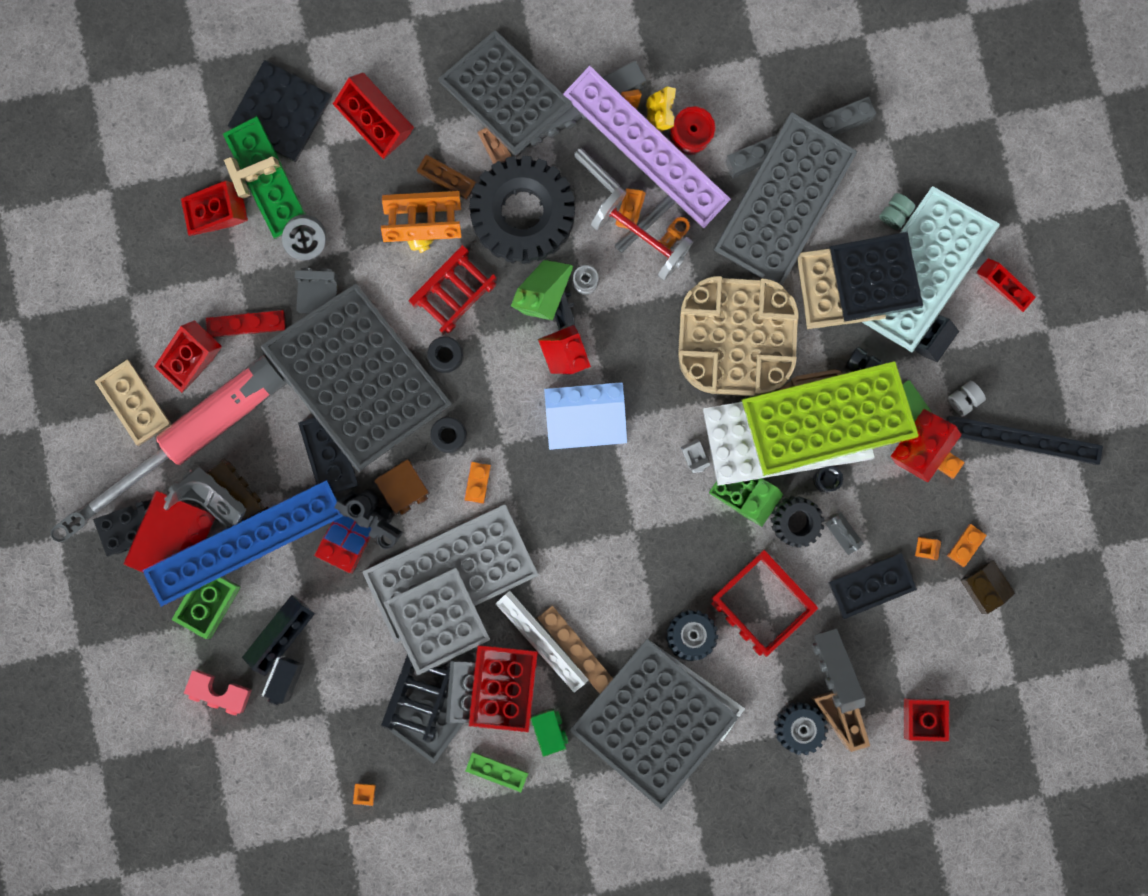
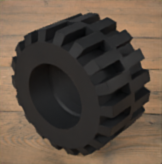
(812, 526)

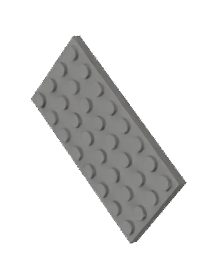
(483, 551)

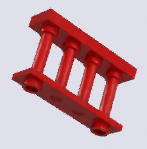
(447, 271)

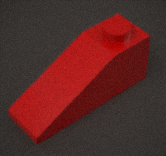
(1005, 284)

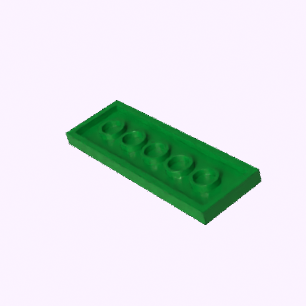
(272, 191)

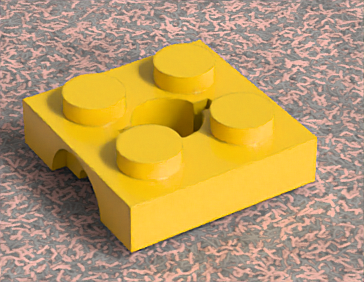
(661, 104)

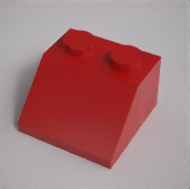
(564, 351)

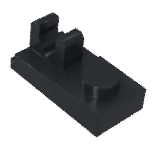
(563, 313)

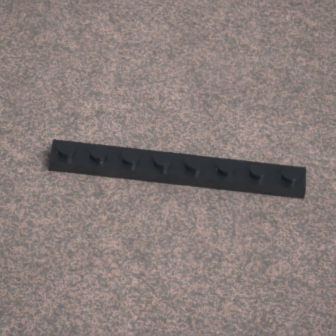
(1028, 441)

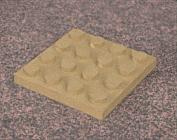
(820, 291)

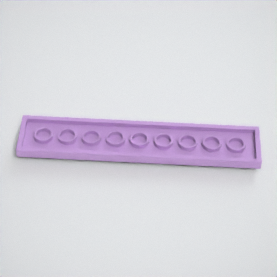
(646, 147)

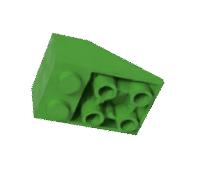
(750, 498)

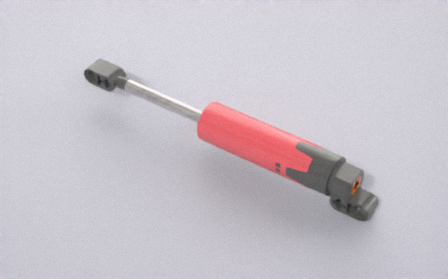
(192, 432)

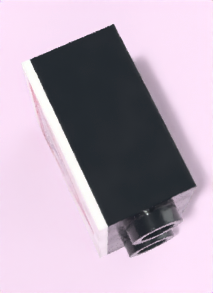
(282, 680)

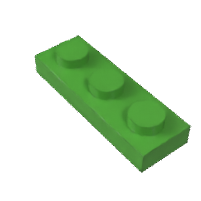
(496, 772)

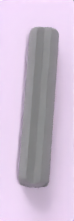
(596, 170)

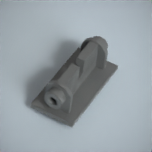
(844, 533)

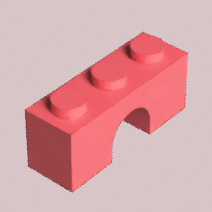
(200, 688)

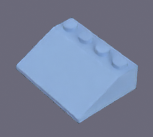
(585, 415)

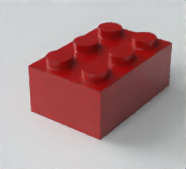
(926, 452)

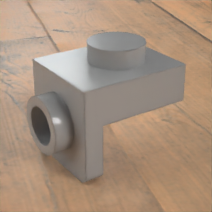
(695, 456)

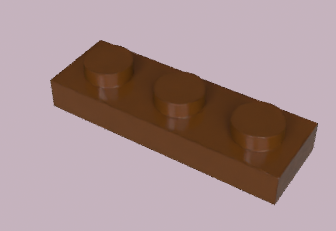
(446, 176)

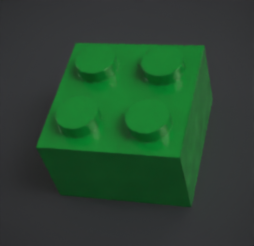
(548, 731)

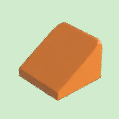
(928, 548)

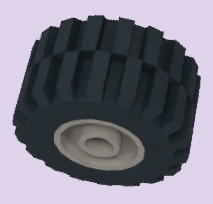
(692, 635)
(800, 728)

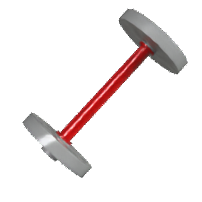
(609, 208)

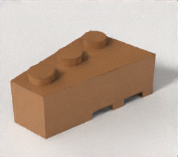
(846, 725)

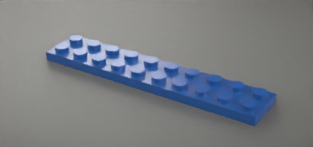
(242, 543)

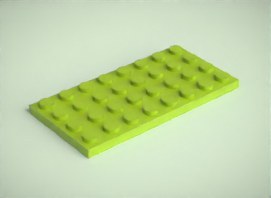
(829, 418)

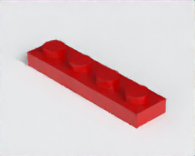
(246, 323)

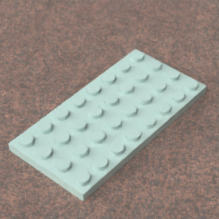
(944, 246)

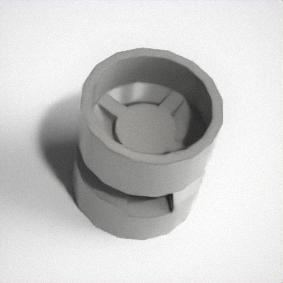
(585, 280)
(969, 396)

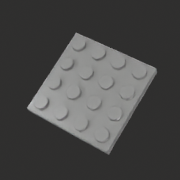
(436, 621)

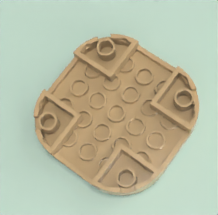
(738, 336)

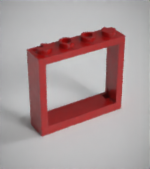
(787, 582)

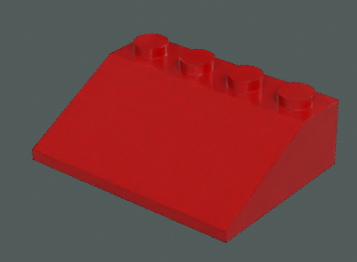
(167, 532)
(503, 688)

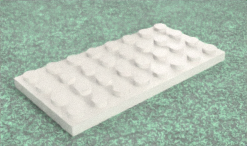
(735, 452)

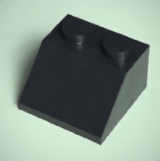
(937, 339)

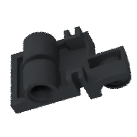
(367, 514)
(120, 527)

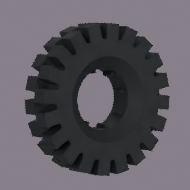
(509, 179)

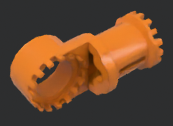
(673, 233)

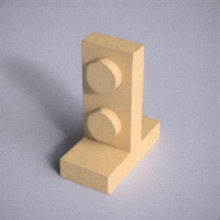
(249, 173)

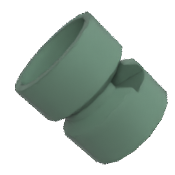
(898, 209)

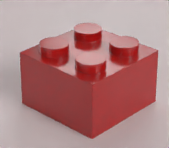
(926, 719)

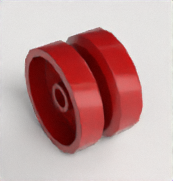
(702, 131)

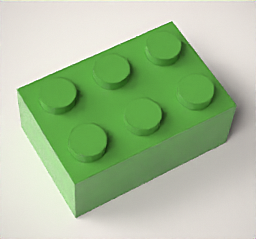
(206, 607)

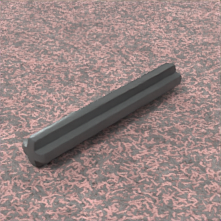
(645, 223)

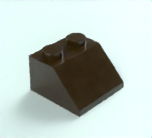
(988, 588)

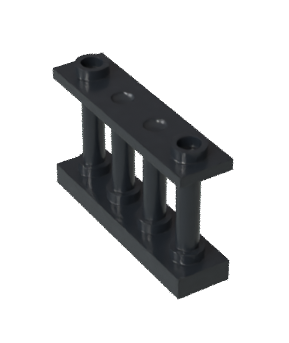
(400, 700)

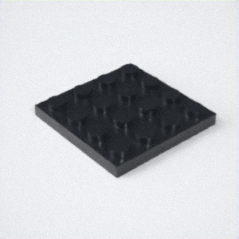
(285, 108)
(875, 277)

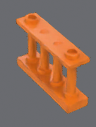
(418, 203)

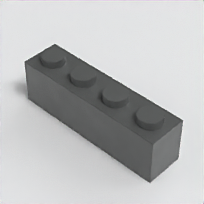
(839, 671)

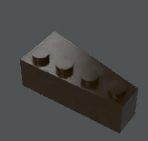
(226, 476)

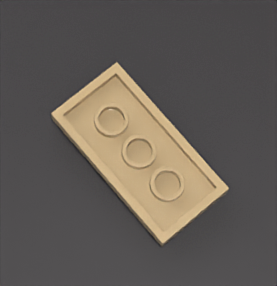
(133, 402)

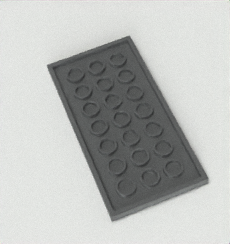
(785, 199)

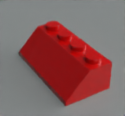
(372, 114)

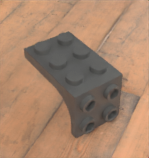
(204, 490)

